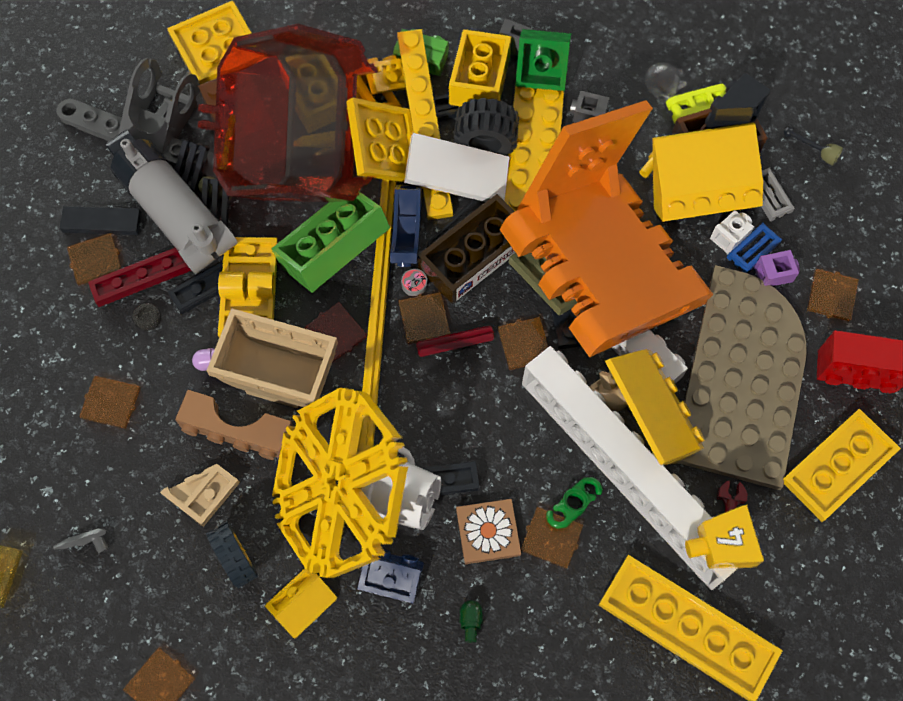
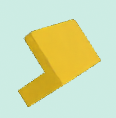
(301, 602)

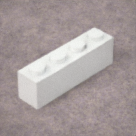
(673, 363)

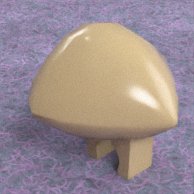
(610, 391)

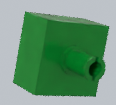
(543, 59)

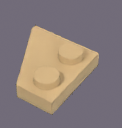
(202, 493)

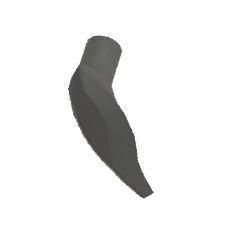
(94, 536)

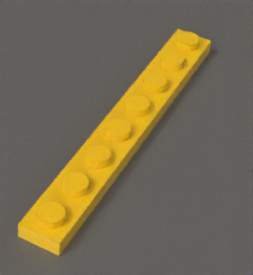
(422, 109)

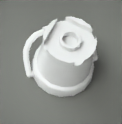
(418, 495)

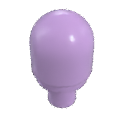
(202, 359)

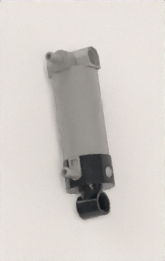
(169, 201)

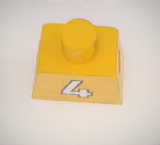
(727, 541)

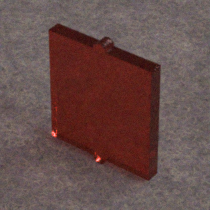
(338, 324)

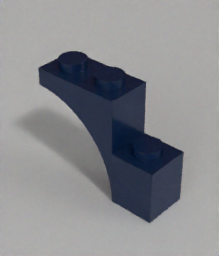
(406, 225)

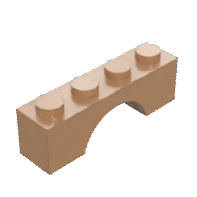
(201, 415)

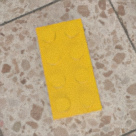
(840, 465)

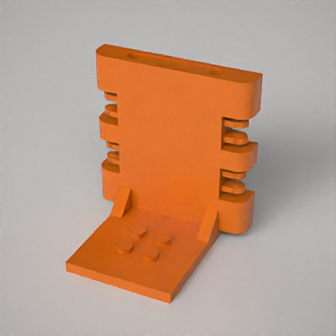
(593, 237)

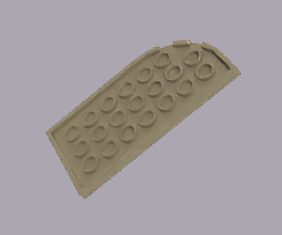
(746, 379)

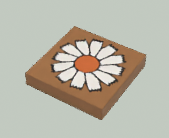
(488, 531)

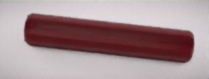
(455, 340)

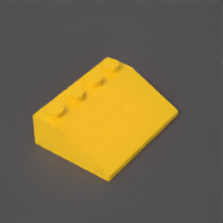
(707, 172)
(656, 406)

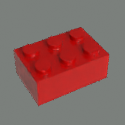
(861, 361)

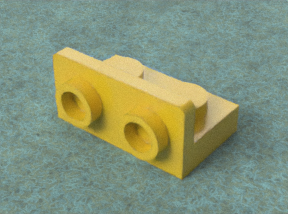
(389, 77)

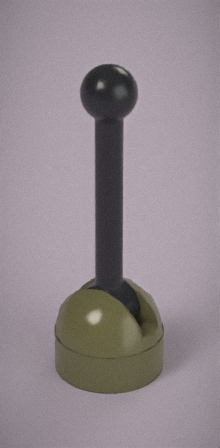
(829, 153)

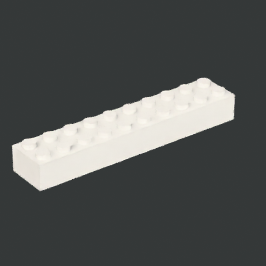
(620, 456)

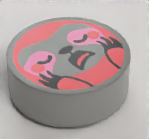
(414, 282)

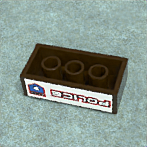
(468, 250)

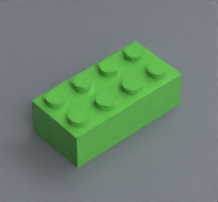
(330, 240)

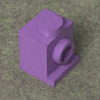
(783, 262)

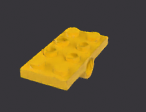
(248, 279)

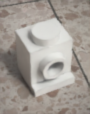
(732, 231)

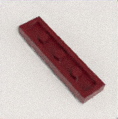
(138, 277)

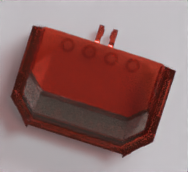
(286, 115)

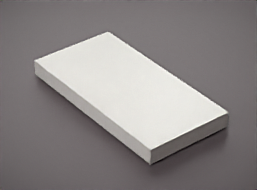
(456, 168)

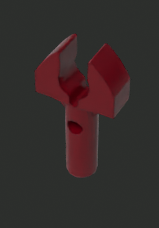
(730, 504)

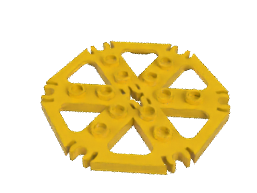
(352, 471)

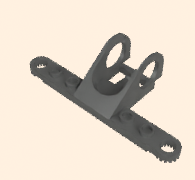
(159, 127)

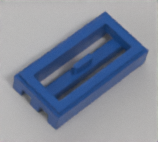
(740, 261)

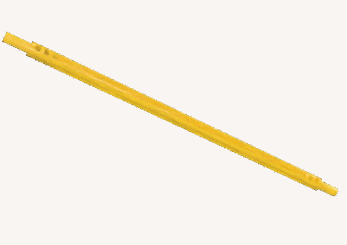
(377, 313)

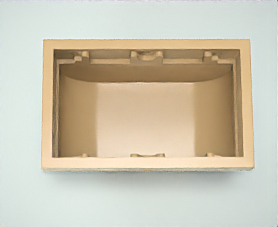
(272, 359)

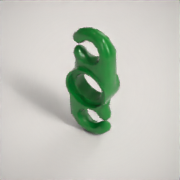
(572, 514)

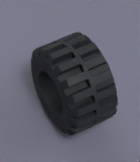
(487, 126)

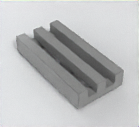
(770, 204)

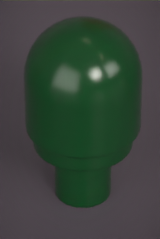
(471, 619)

